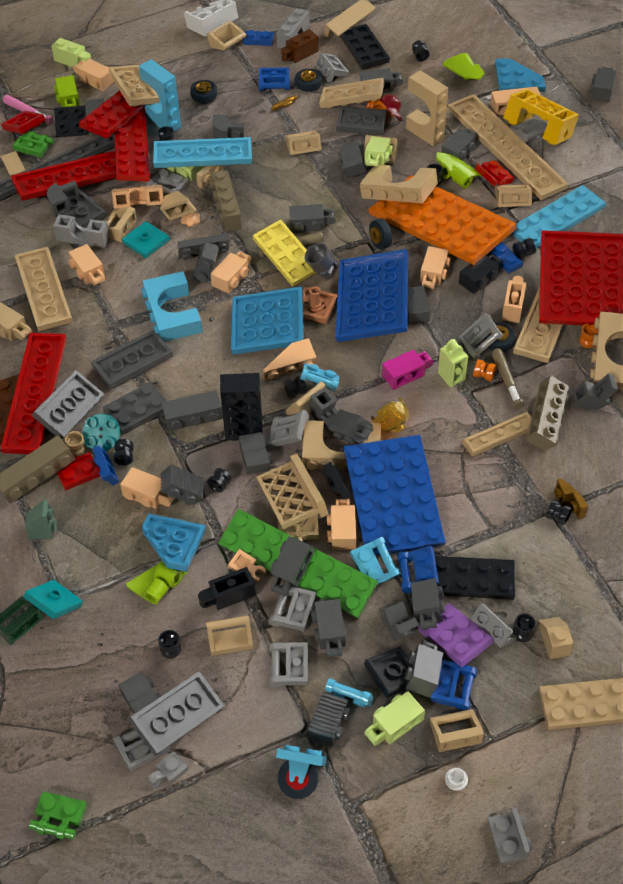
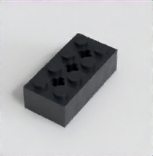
(241, 404)

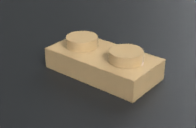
(205, 175)

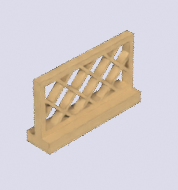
(303, 481)

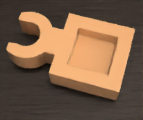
(244, 560)

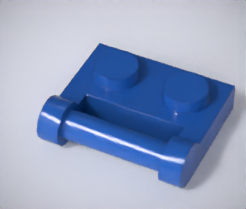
(274, 75)
(424, 566)
(447, 685)

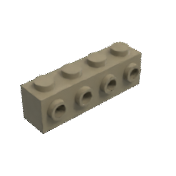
(226, 200)
(547, 413)
(34, 469)

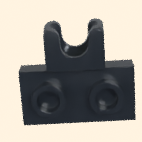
(334, 478)

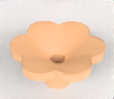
(191, 219)

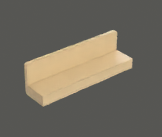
(348, 18)

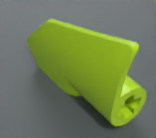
(464, 67)
(457, 169)
(155, 582)

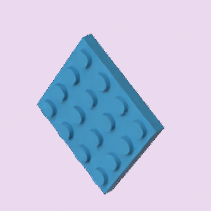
(267, 320)

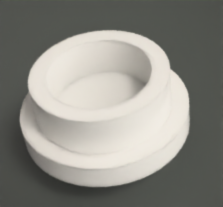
(456, 779)

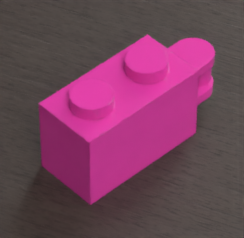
(406, 368)

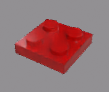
(23, 122)

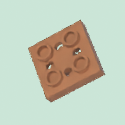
(319, 302)

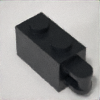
(479, 275)
(228, 590)

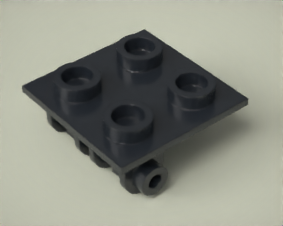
(68, 121)

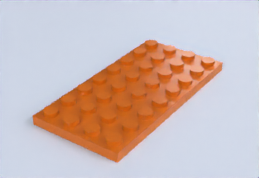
(447, 223)

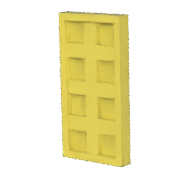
(284, 252)

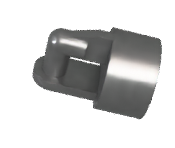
(321, 260)

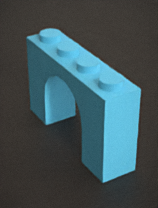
(164, 83)
(169, 324)

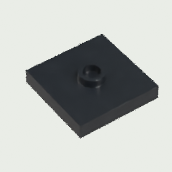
(389, 671)

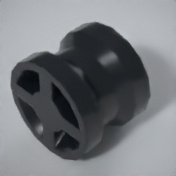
(219, 480)

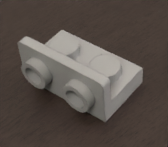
(330, 66)
(494, 626)
(509, 837)

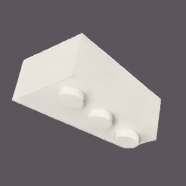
(211, 17)

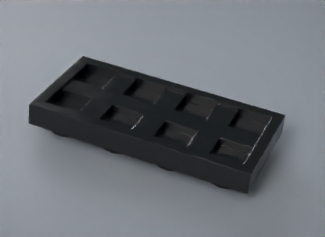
(364, 47)
(476, 577)

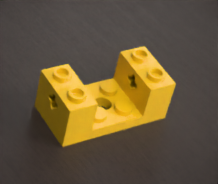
(560, 119)

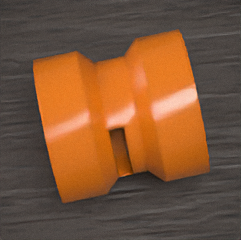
(586, 336)
(484, 370)

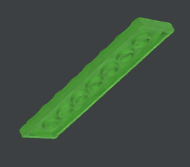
(323, 575)

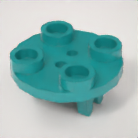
(92, 432)

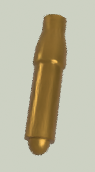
(284, 103)

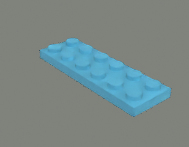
(202, 152)
(559, 215)

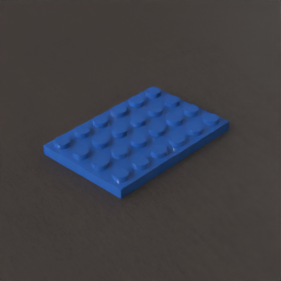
(372, 296)
(394, 494)

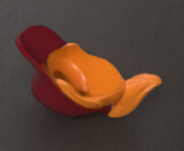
(387, 102)

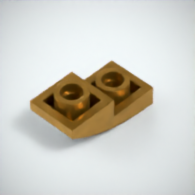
(569, 495)

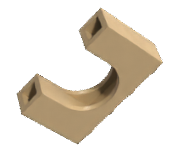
(435, 96)
(378, 185)
(608, 327)
(316, 451)

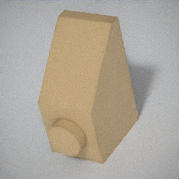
(176, 206)
(556, 637)

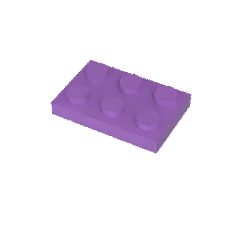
(458, 636)

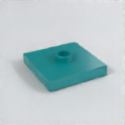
(145, 239)
(53, 599)

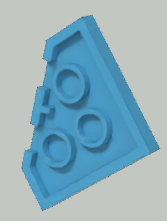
(515, 76)
(173, 539)

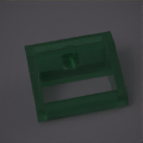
(22, 623)

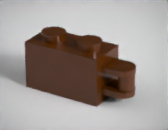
(300, 47)

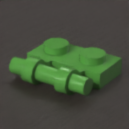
(33, 144)
(61, 809)

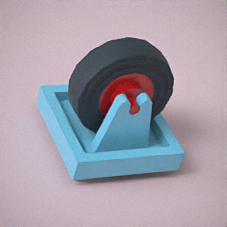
(298, 773)

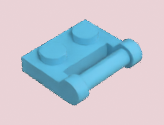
(313, 373)
(367, 563)
(359, 697)

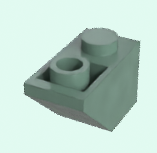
(41, 522)

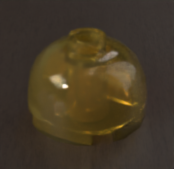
(392, 416)

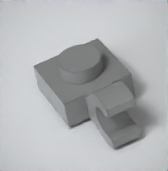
(168, 769)

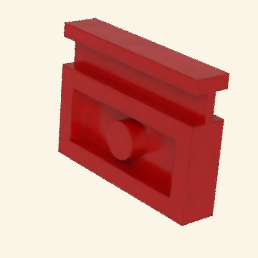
(494, 173)
(78, 472)

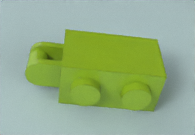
(66, 91)

